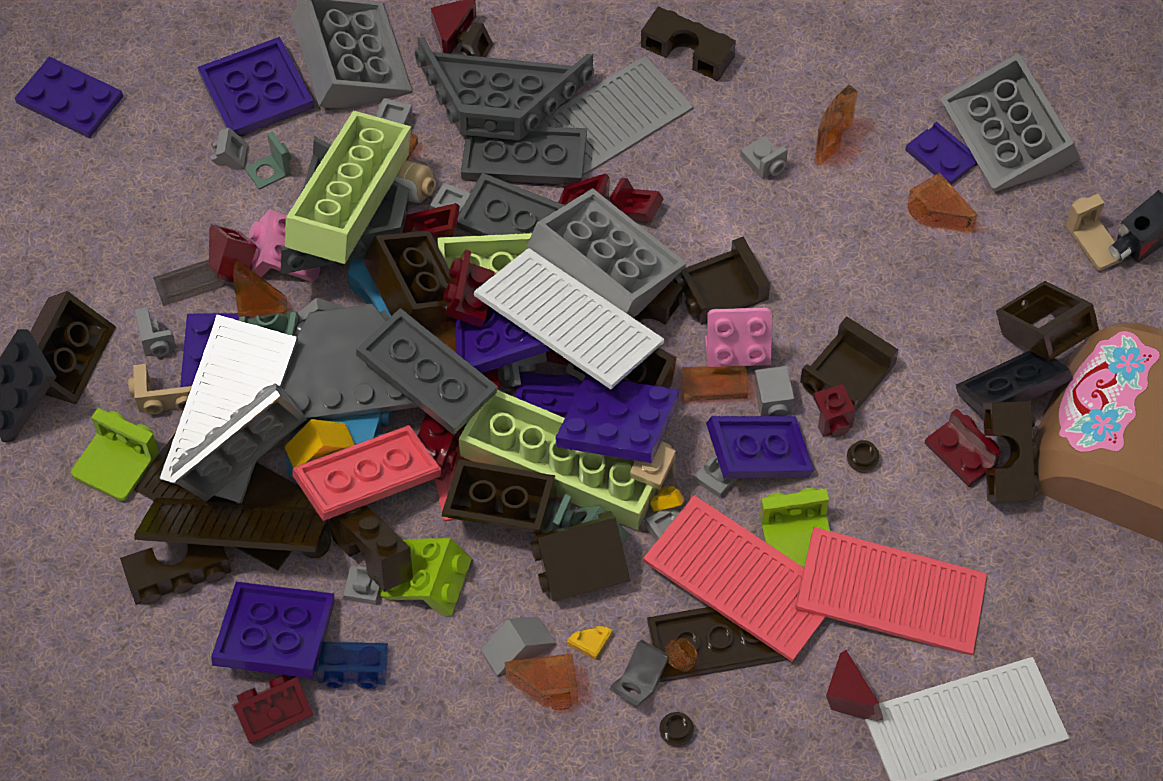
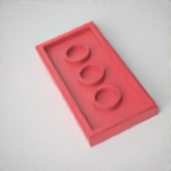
(366, 472)

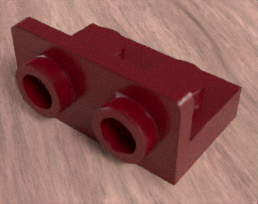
(460, 293)
(440, 443)
(964, 448)
(271, 708)

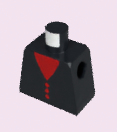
(1141, 231)

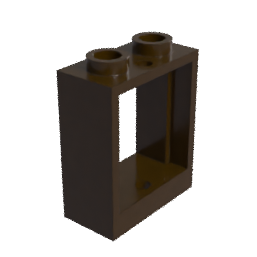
(1074, 321)

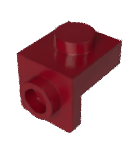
(636, 203)
(835, 411)

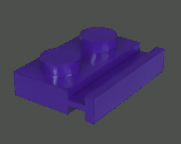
(941, 153)
(548, 391)

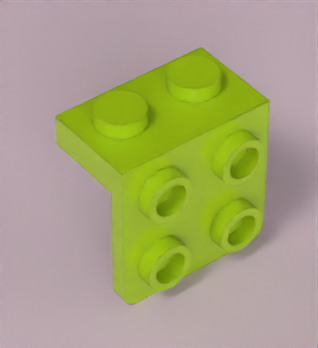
(116, 455)
(790, 518)
(438, 574)

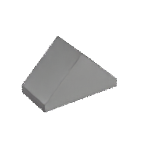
(516, 641)

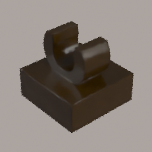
(475, 41)

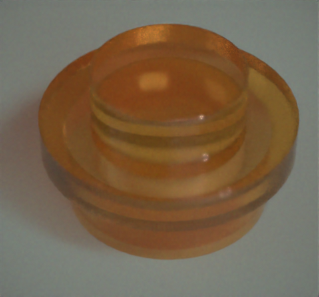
(681, 654)

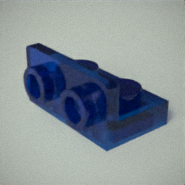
(352, 664)

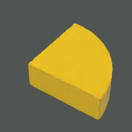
(667, 498)
(590, 641)

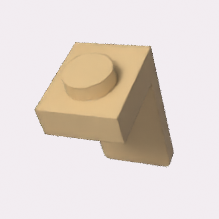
(1089, 232)
(157, 400)
(655, 473)

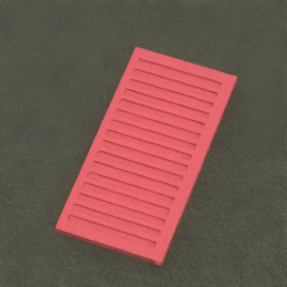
(735, 576)
(892, 591)

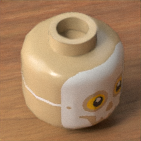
(418, 179)

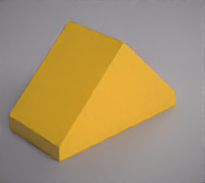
(317, 440)

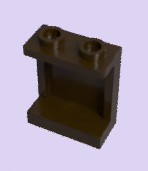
(724, 282)
(851, 359)
(580, 558)

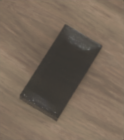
(186, 282)

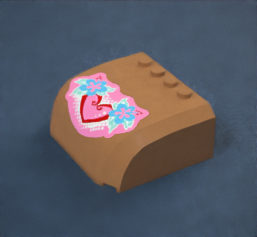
(1106, 430)

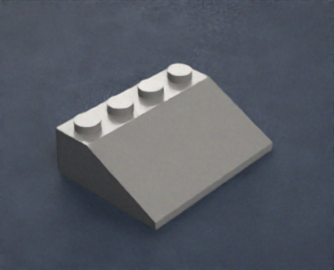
(349, 52)
(1010, 125)
(606, 252)
(238, 442)

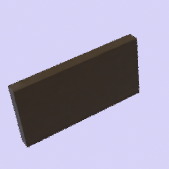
(718, 642)

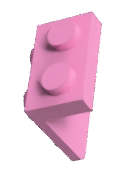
(270, 238)
(738, 337)

